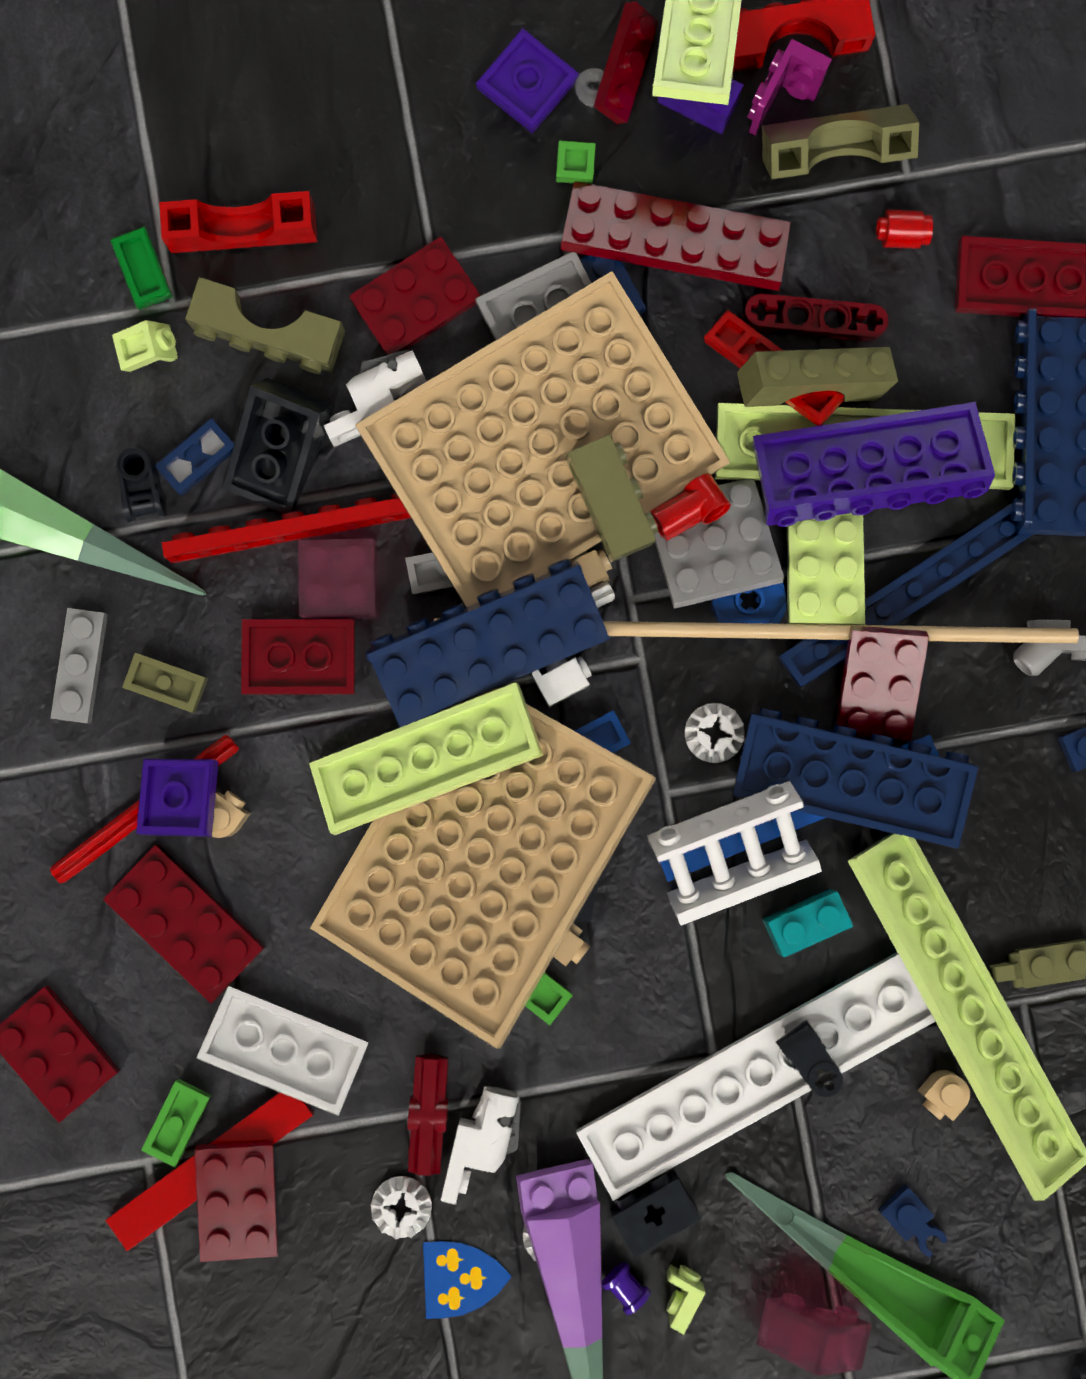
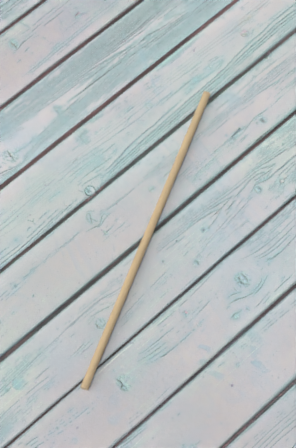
(834, 632)

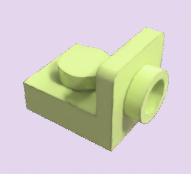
(144, 345)
(684, 1304)

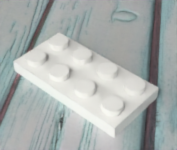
(283, 1050)

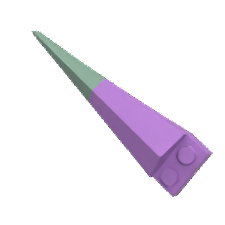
(565, 1236)

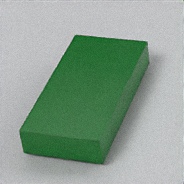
(141, 268)

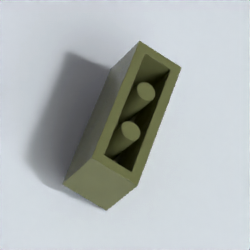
(612, 497)

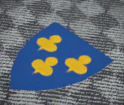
(459, 1278)

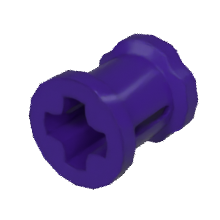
(626, 1288)

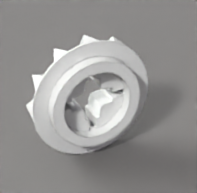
(700, 743)
(416, 1198)

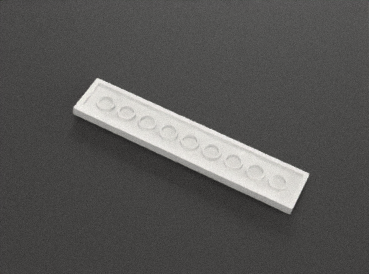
(750, 1077)

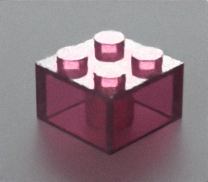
(338, 579)

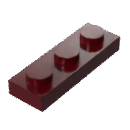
(626, 63)

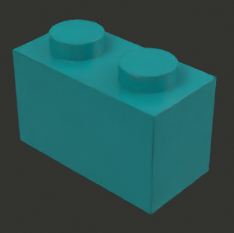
(807, 922)

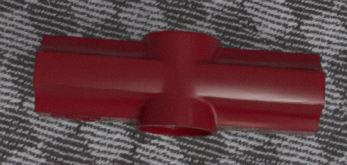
(428, 1114)

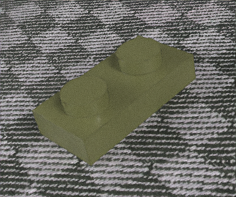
(165, 683)

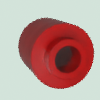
(904, 229)

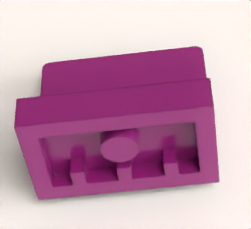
(797, 70)

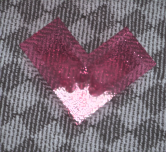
(814, 1337)

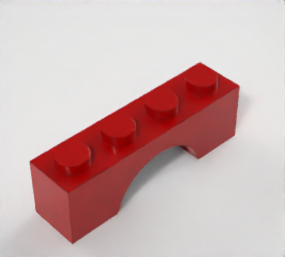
(838, 24)
(205, 227)

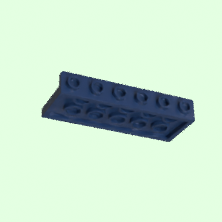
(1050, 426)
(487, 642)
(859, 777)

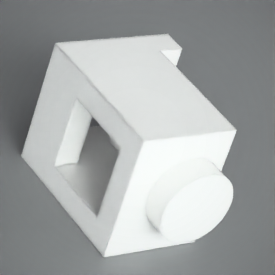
(562, 679)

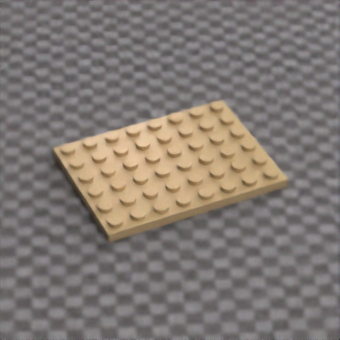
(490, 438)
(485, 880)

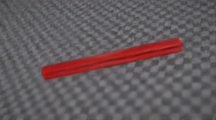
(124, 823)

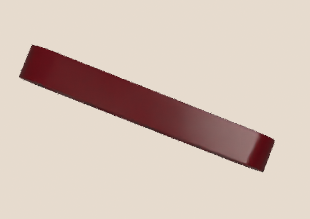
(815, 313)

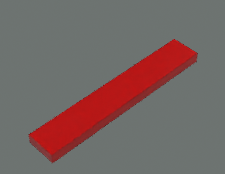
(179, 1189)

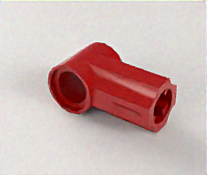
(699, 502)

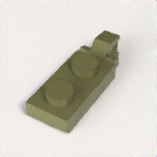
(1043, 964)

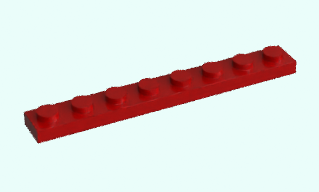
(291, 527)

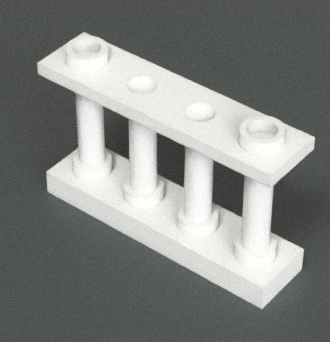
(743, 881)

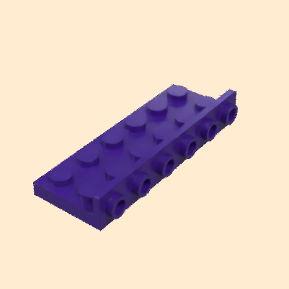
(873, 464)

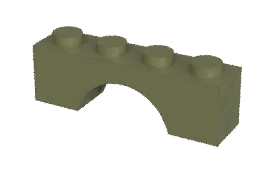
(878, 133)
(309, 340)
(781, 375)

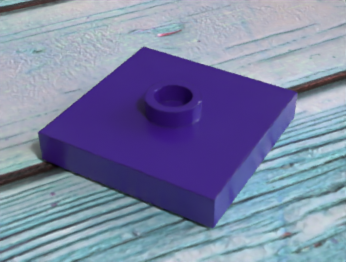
(527, 80)
(177, 797)

